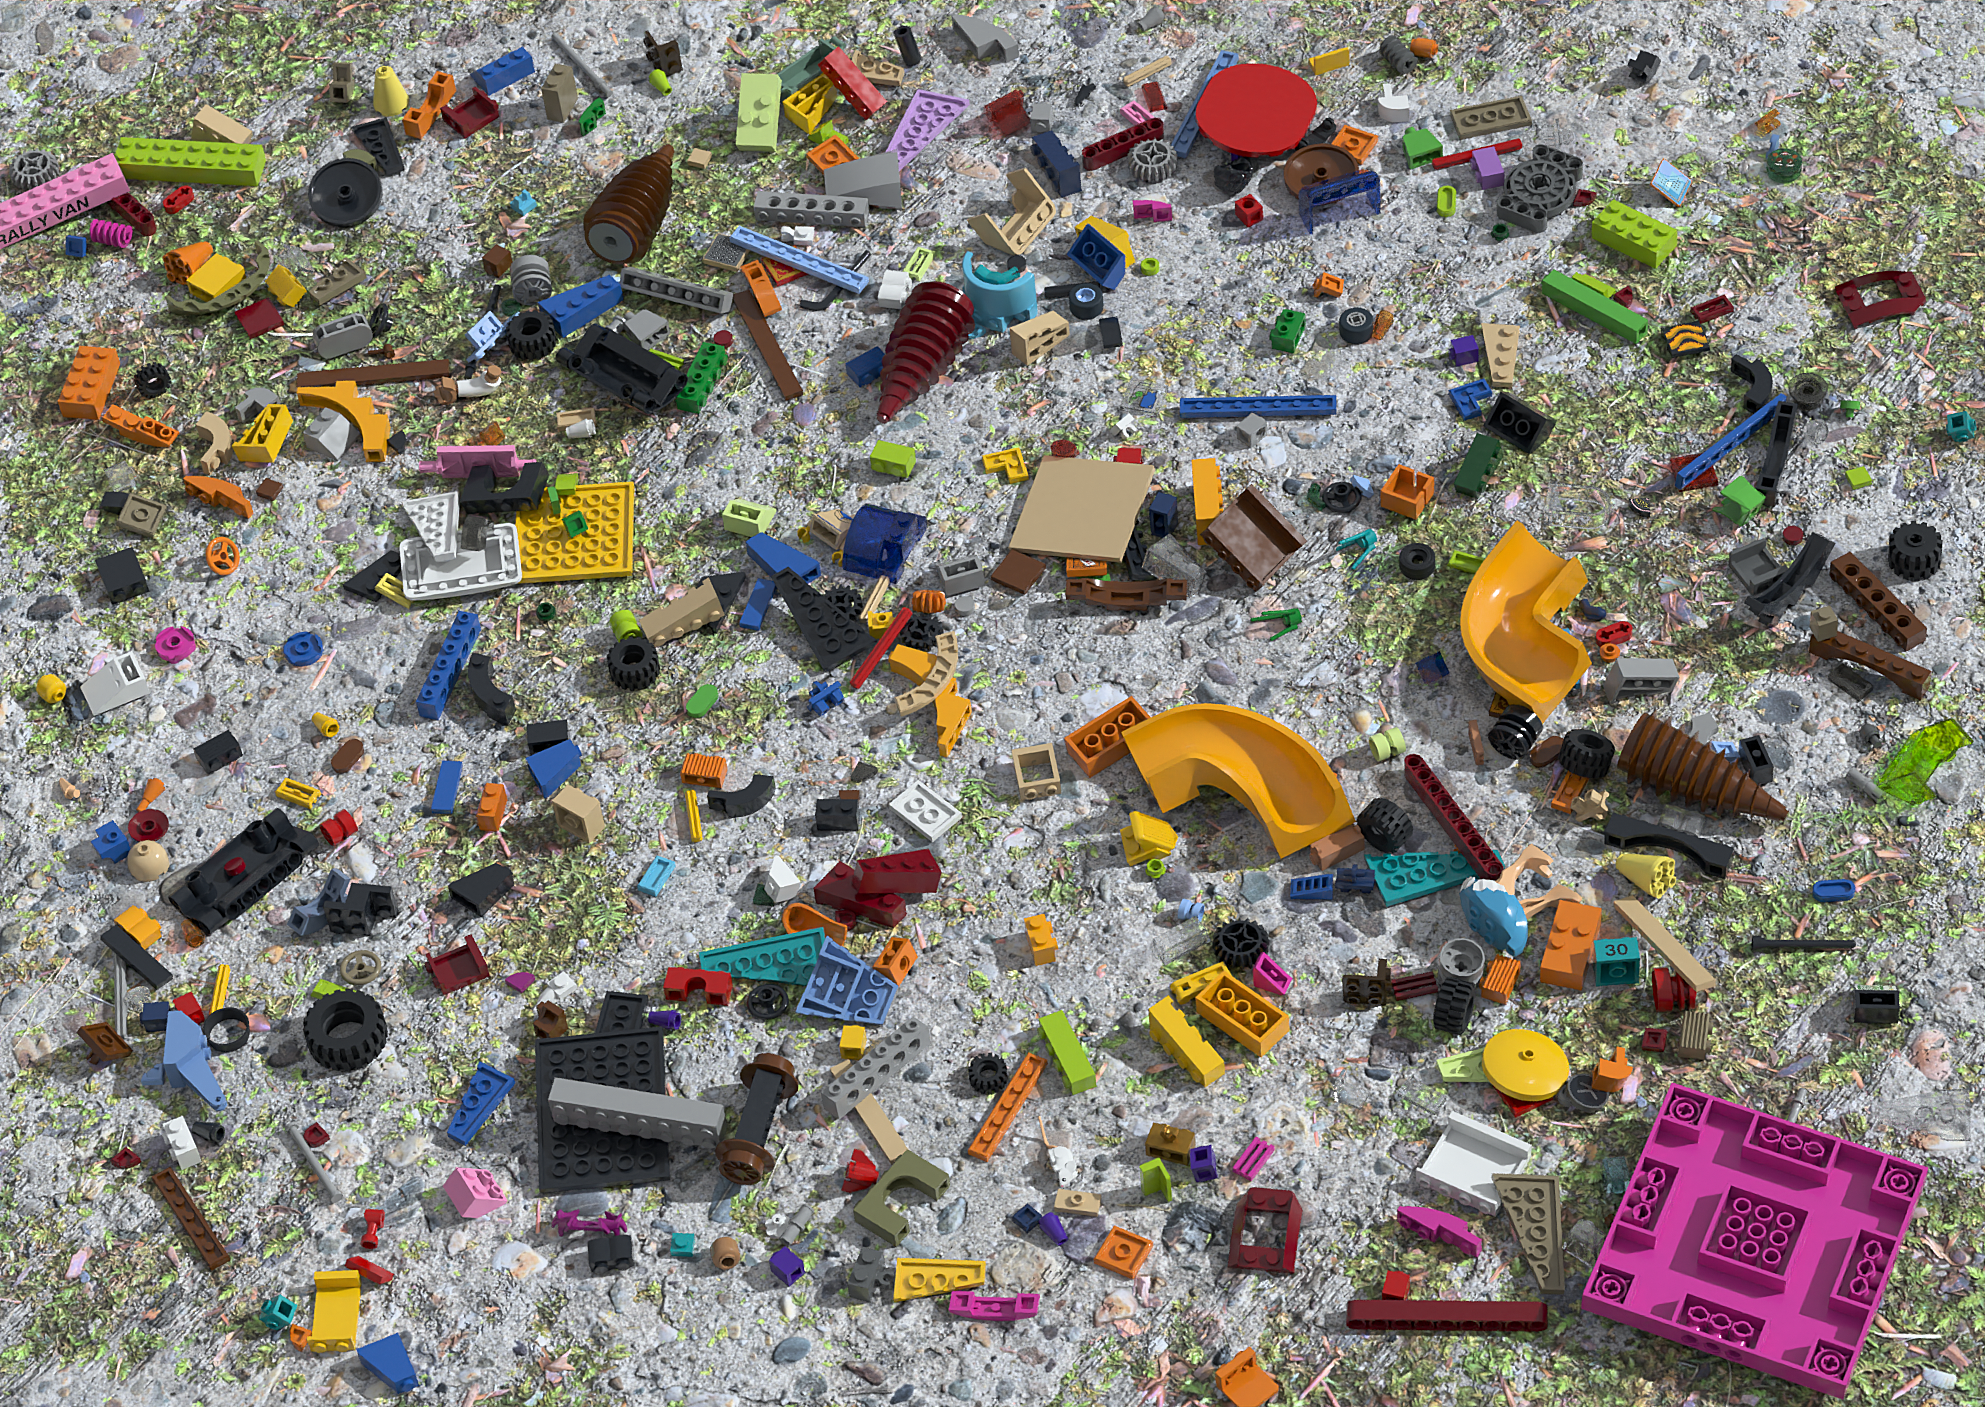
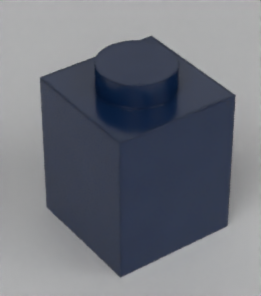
(155, 1016)

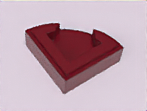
(1584, 198)
(1624, 297)
(125, 1159)

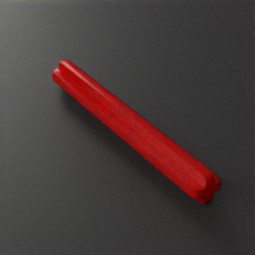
(1465, 156)
(880, 648)

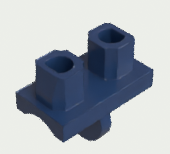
(1355, 879)

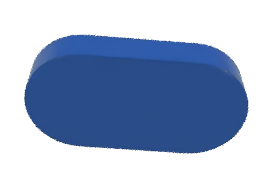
(1833, 890)

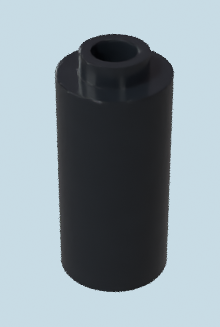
(907, 45)

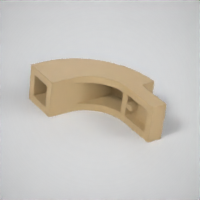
(214, 430)

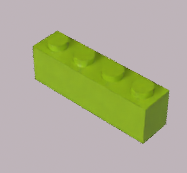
(1067, 1052)

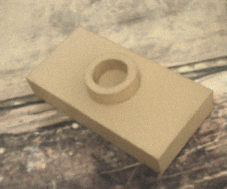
(1077, 1202)

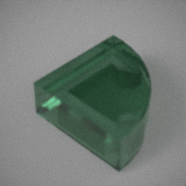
(761, 897)

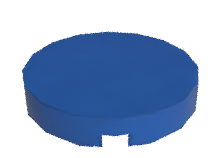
(303, 649)

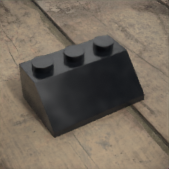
(1519, 422)

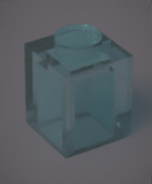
(1615, 1174)

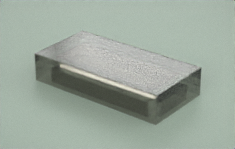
(1850, 682)

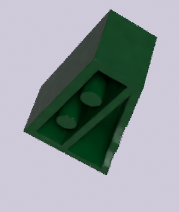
(1478, 466)

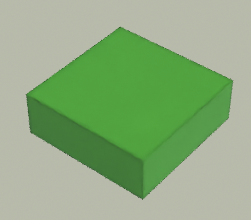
(554, 500)

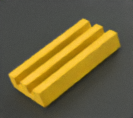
(295, 796)

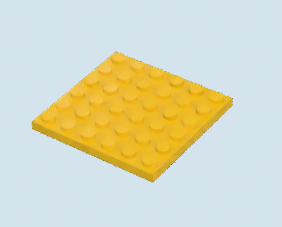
(596, 553)

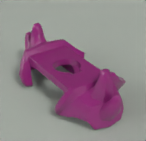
(568, 1221)

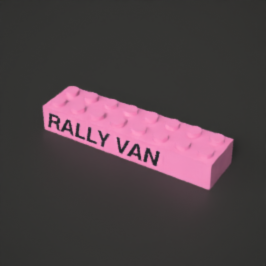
(60, 199)

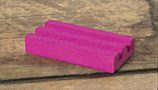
(1262, 1145)

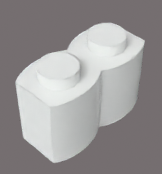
(894, 289)

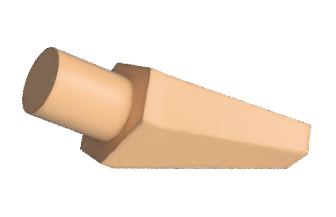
(68, 789)

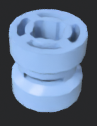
(1188, 910)

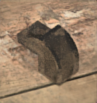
(475, 532)

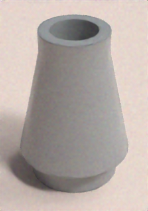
(1152, 18)

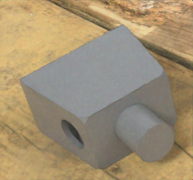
(646, 328)

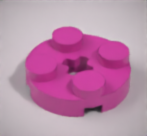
(178, 652)

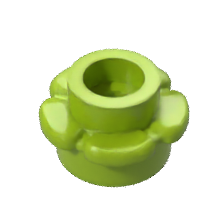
(1155, 864)

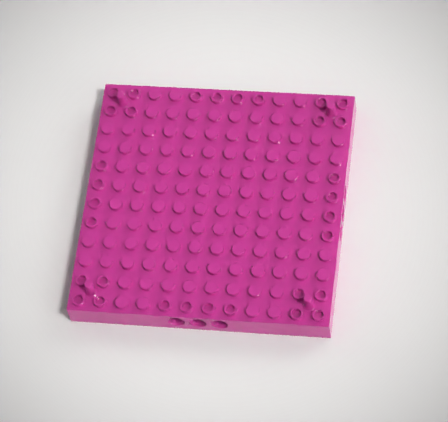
(1755, 1240)

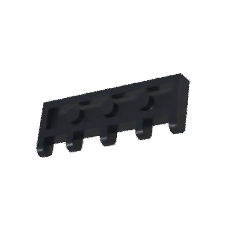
(1135, 556)

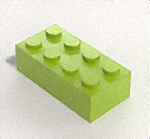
(1634, 234)

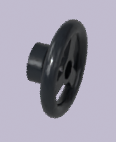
(380, 321)
(1341, 494)
(766, 995)

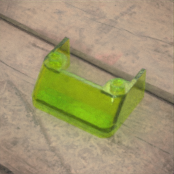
(1919, 758)

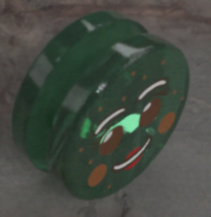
(1784, 165)

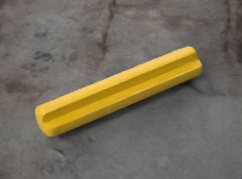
(693, 816)
(220, 988)

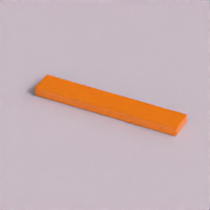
(1007, 1107)

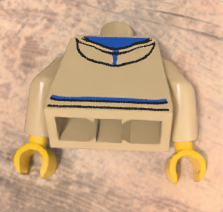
(829, 527)

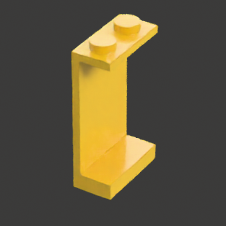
(335, 1311)

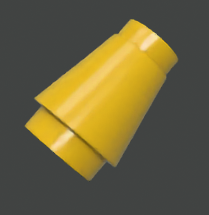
(325, 724)

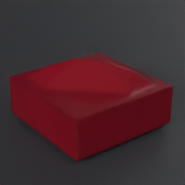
(1654, 1040)

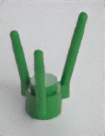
(1290, 617)

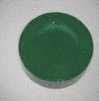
(510, 307)

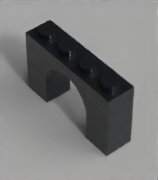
(521, 497)

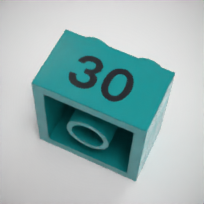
(1616, 961)

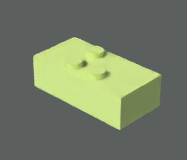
(758, 112)

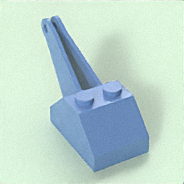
(187, 1060)

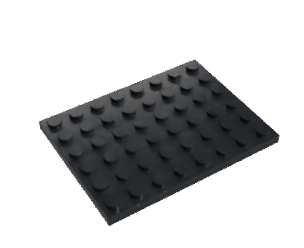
(587, 1156)

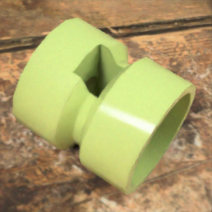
(1389, 743)

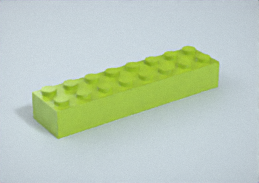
(190, 161)

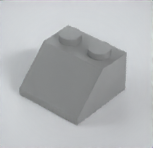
(330, 434)

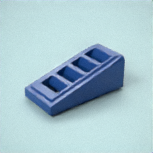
(1319, 893)

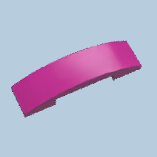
(994, 1308)

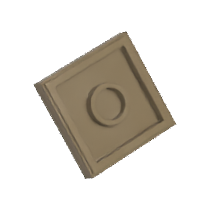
(141, 515)

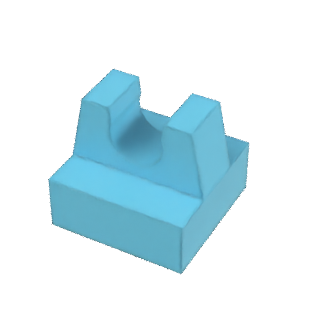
(523, 203)

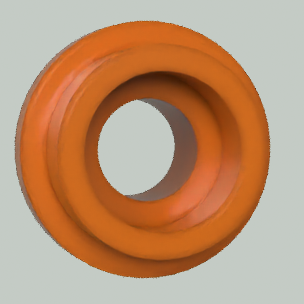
(1609, 652)

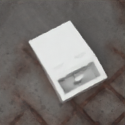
(115, 684)

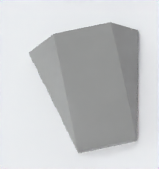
(869, 178)

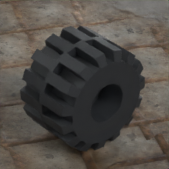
(1915, 550)

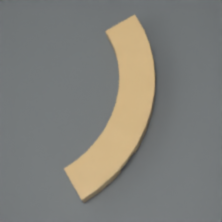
(937, 679)

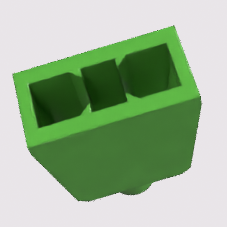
(1420, 147)

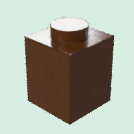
(497, 261)

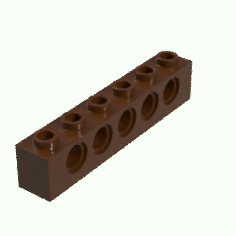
(1878, 601)

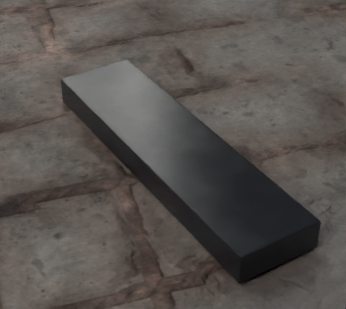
(136, 957)

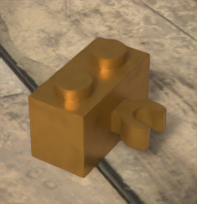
(1170, 1143)

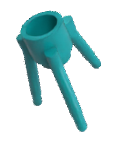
(1364, 540)

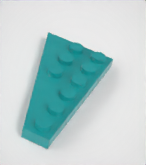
(1418, 873)
(773, 959)

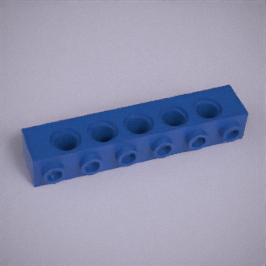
(448, 665)

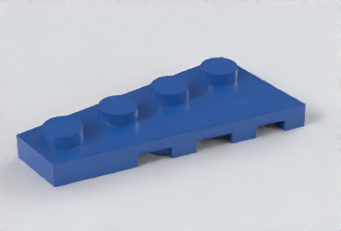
(483, 1096)

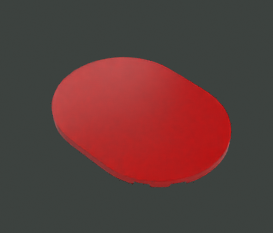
(1256, 110)

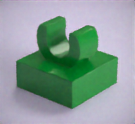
(575, 524)

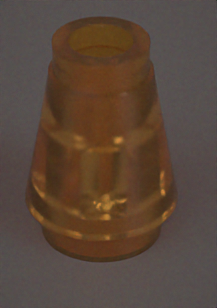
(1382, 324)
(192, 934)

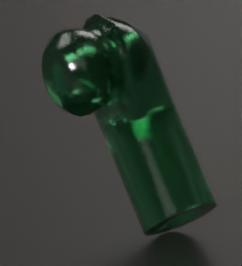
(1313, 497)

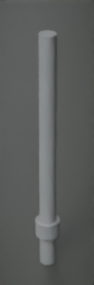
(599, 82)

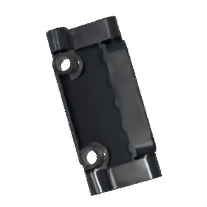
(624, 369)
(271, 853)

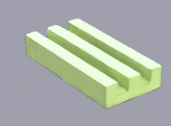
(922, 267)

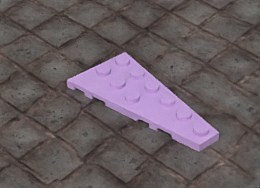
(923, 121)

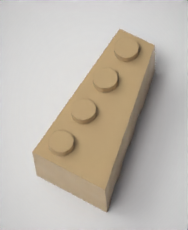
(682, 614)

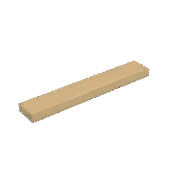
(875, 1120)

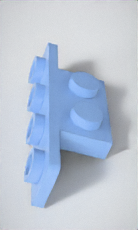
(484, 333)

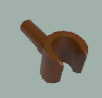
(387, 350)

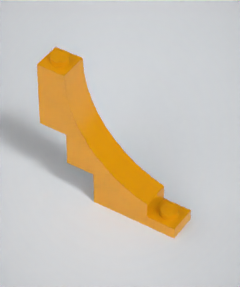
(951, 709)

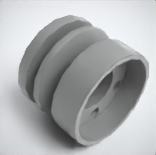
(530, 279)
(1461, 960)

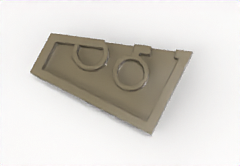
(339, 281)

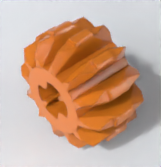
(928, 601)

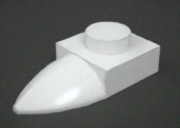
(557, 989)

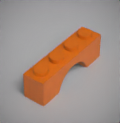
(440, 91)

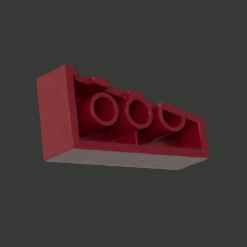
(898, 873)
(840, 893)

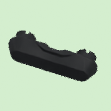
(1319, 134)

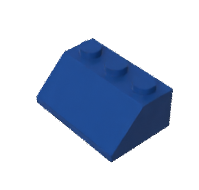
(504, 71)
(1098, 257)

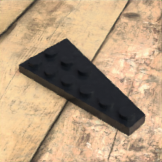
(825, 626)

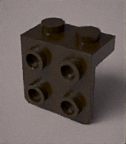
(664, 57)
(1368, 989)

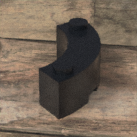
(487, 696)

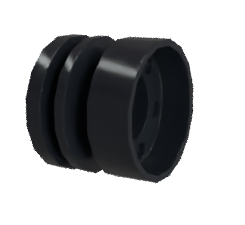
(1515, 732)

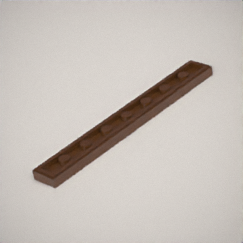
(767, 345)
(376, 374)

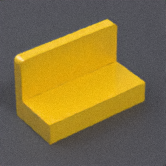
(1330, 61)

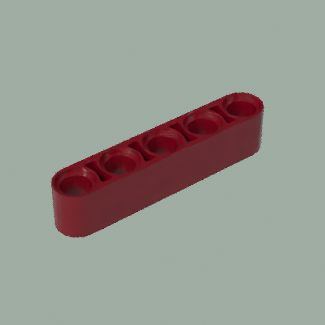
(1119, 144)
(134, 213)

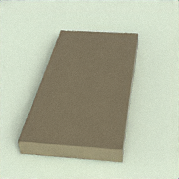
(1490, 117)

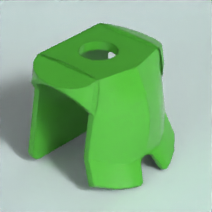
(1741, 501)

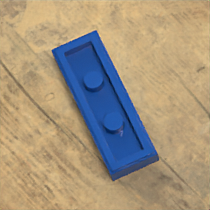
(758, 604)
(447, 787)

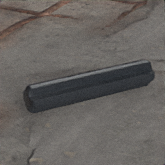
(1063, 290)

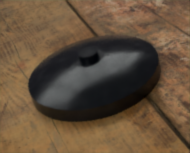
(345, 192)

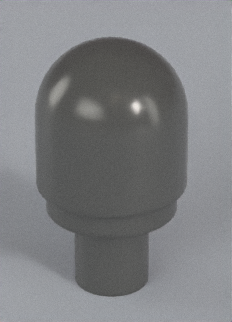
(1870, 735)

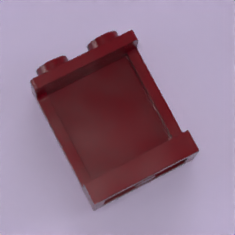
(471, 114)
(457, 967)

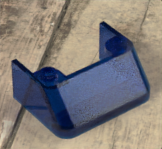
(1338, 188)

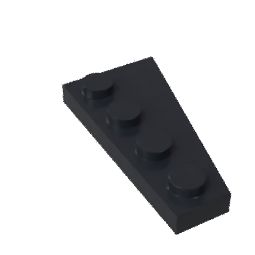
(380, 143)

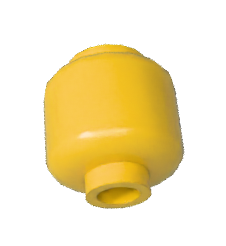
(51, 688)

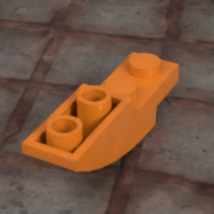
(761, 288)
(140, 429)
(217, 491)

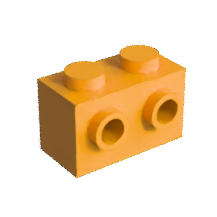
(1039, 939)

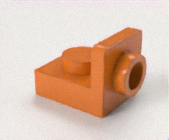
(1328, 284)

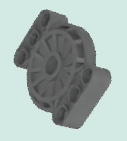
(1539, 188)

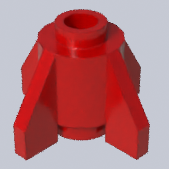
(860, 1172)

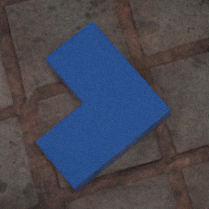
(1465, 398)

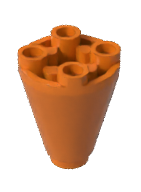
(186, 260)

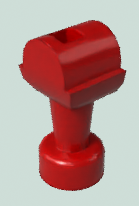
(374, 1220)

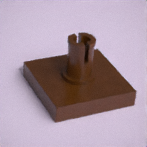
(104, 1043)

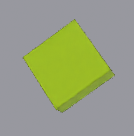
(1858, 478)

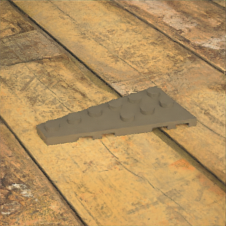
(1535, 1215)

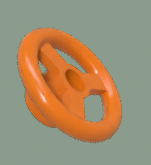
(220, 556)

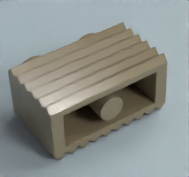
(1694, 1035)

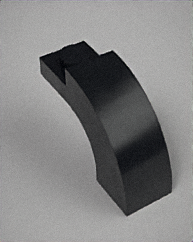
(745, 801)

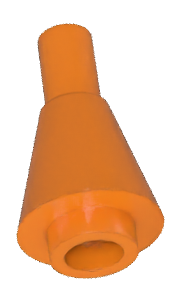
(152, 790)

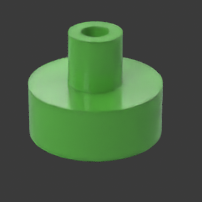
(1850, 407)

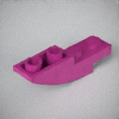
(1433, 1224)

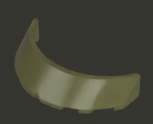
(229, 297)

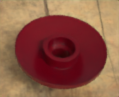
(148, 825)

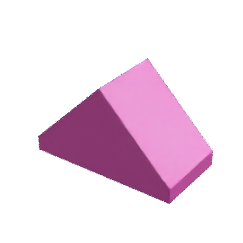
(1270, 976)

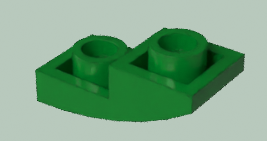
(589, 117)

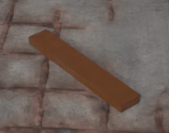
(190, 1218)

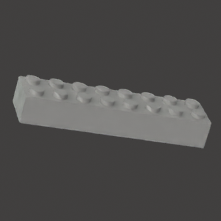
(637, 1113)

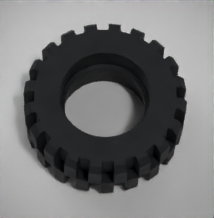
(339, 1009)

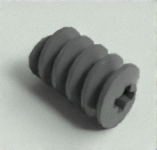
(1398, 54)

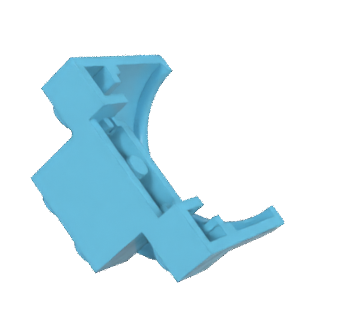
(999, 304)

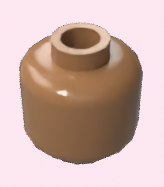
(725, 1253)

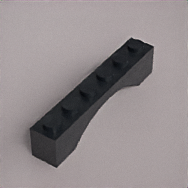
(1777, 452)
(1628, 833)

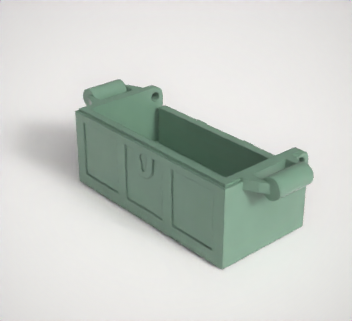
(805, 68)

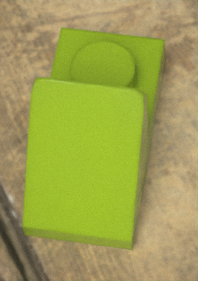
(824, 132)

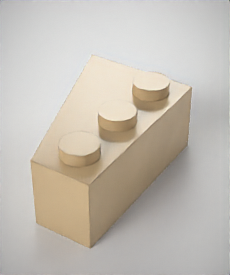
(214, 126)
(1037, 336)

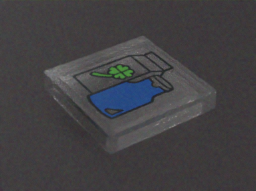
(1144, 397)

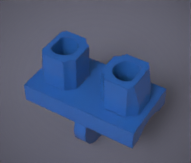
(821, 695)

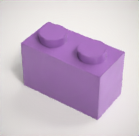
(1487, 168)

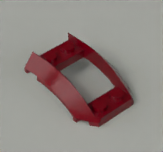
(1859, 313)
(1259, 1257)

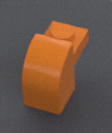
(1612, 1073)

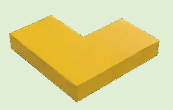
(1007, 460)

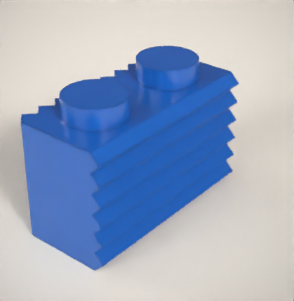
(865, 366)

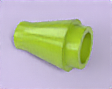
(659, 81)

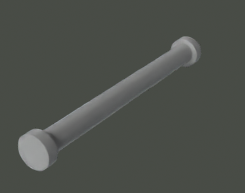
(335, 1196)

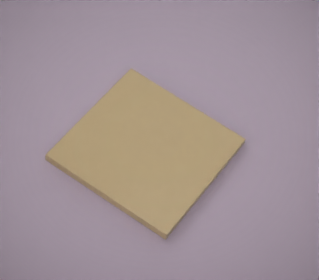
(1082, 508)

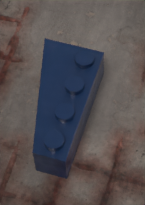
(1057, 163)

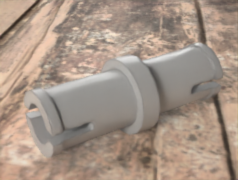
(1865, 785)
(796, 1225)

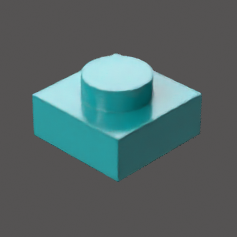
(682, 1244)

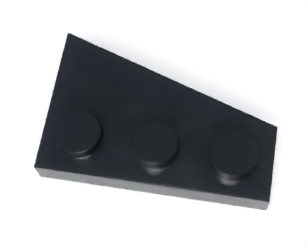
(366, 580)

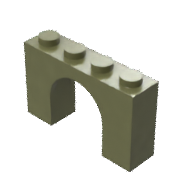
(907, 1172)

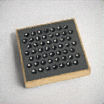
(725, 254)

